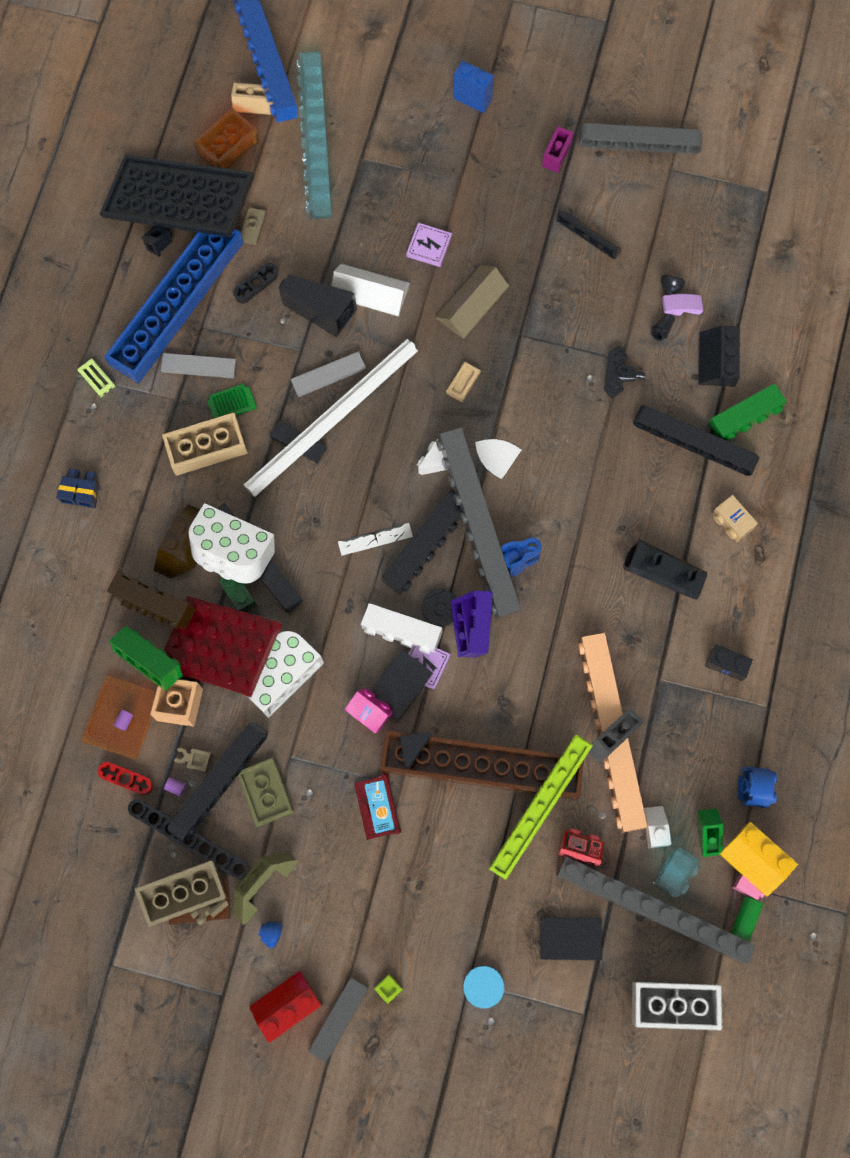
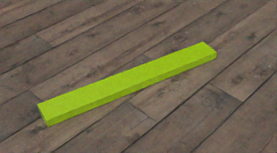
(540, 806)

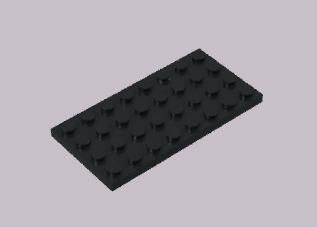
(177, 195)

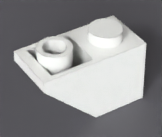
(432, 461)

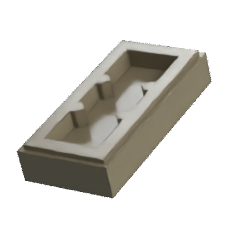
(253, 225)

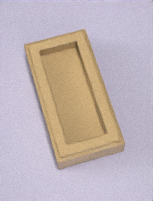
(463, 381)

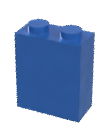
(473, 86)

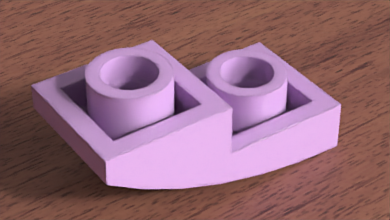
(680, 303)

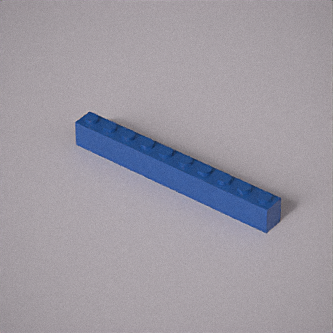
(266, 57)

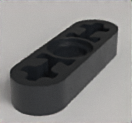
(242, 287)

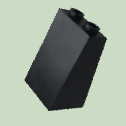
(319, 303)

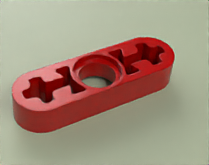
(114, 768)

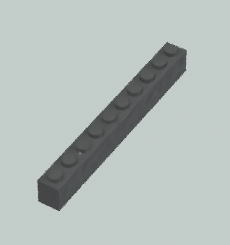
(478, 522)
(656, 911)

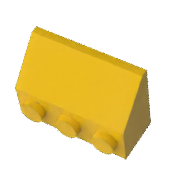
(758, 859)

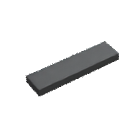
(338, 1019)

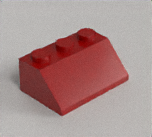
(285, 1006)

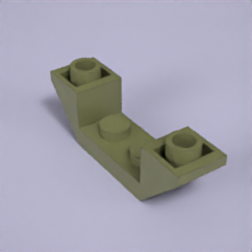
(254, 879)

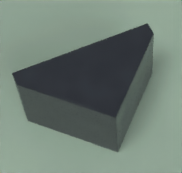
(413, 745)

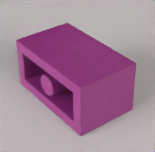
(557, 149)

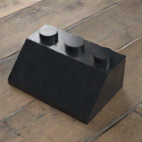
(719, 356)

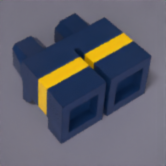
(78, 491)

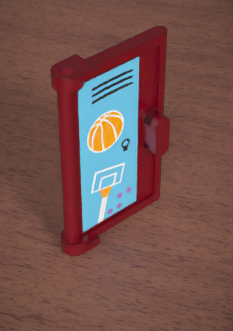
(377, 802)

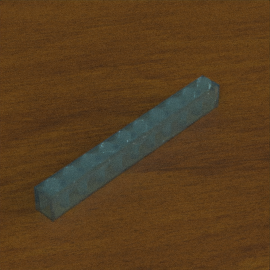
(315, 135)

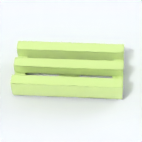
(104, 388)

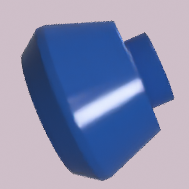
(270, 933)

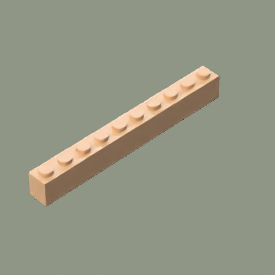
(608, 709)

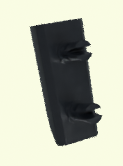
(664, 569)

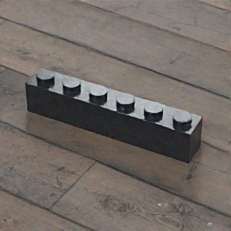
(423, 545)

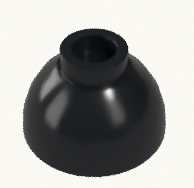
(671, 284)

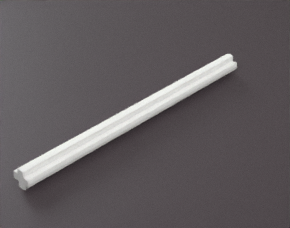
(330, 418)

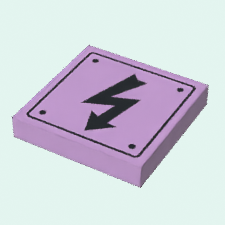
(429, 245)
(434, 662)

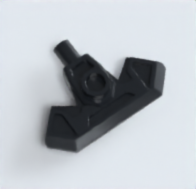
(618, 372)

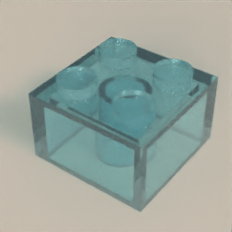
(676, 872)

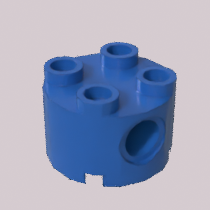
(757, 787)

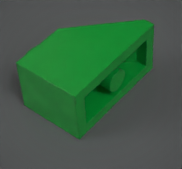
(710, 832)

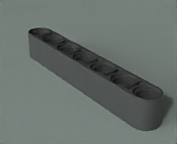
(640, 138)

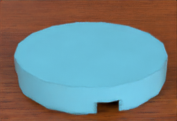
(483, 987)

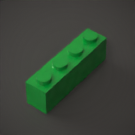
(747, 413)
(146, 657)

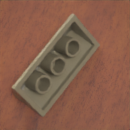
(473, 300)
(180, 892)

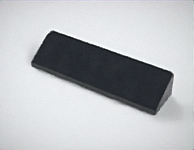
(588, 234)

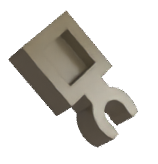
(197, 759)
(212, 910)

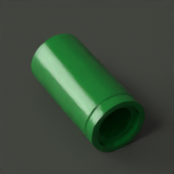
(747, 918)

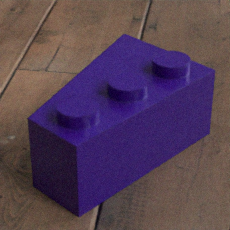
(472, 623)

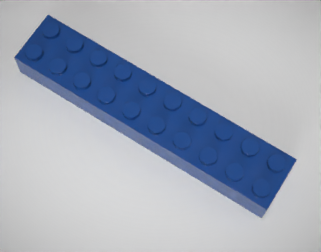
(172, 303)

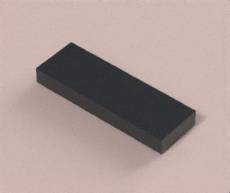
(286, 434)

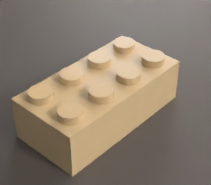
(204, 444)

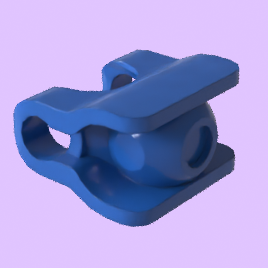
(519, 555)

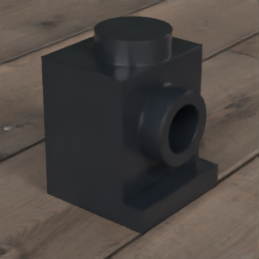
(157, 239)

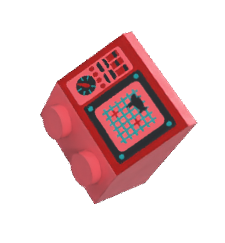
(581, 848)

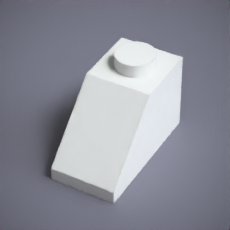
(657, 827)

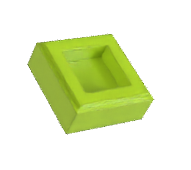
(388, 989)

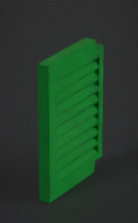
(231, 400)

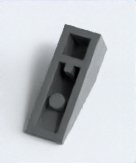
(615, 735)

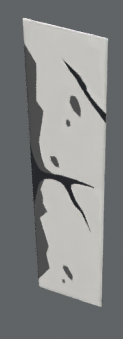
(375, 539)

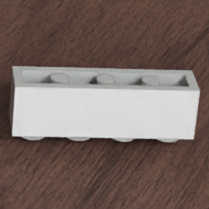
(401, 628)

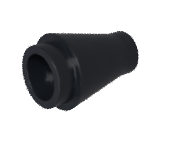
(662, 328)

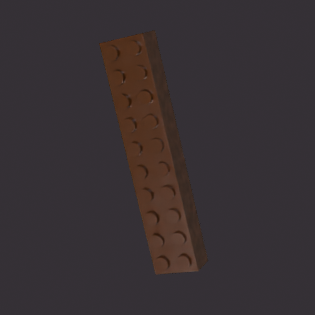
(477, 765)

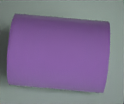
(123, 720)
(175, 786)

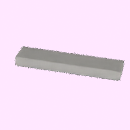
(198, 365)
(328, 374)

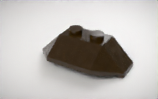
(175, 553)

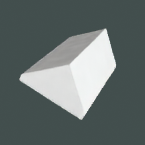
(371, 288)

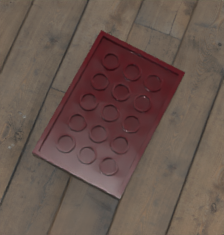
(223, 646)

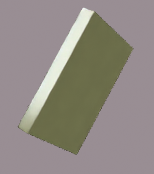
(265, 792)

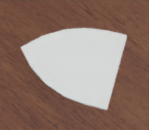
(497, 455)

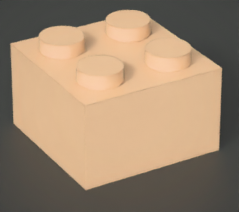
(178, 703)

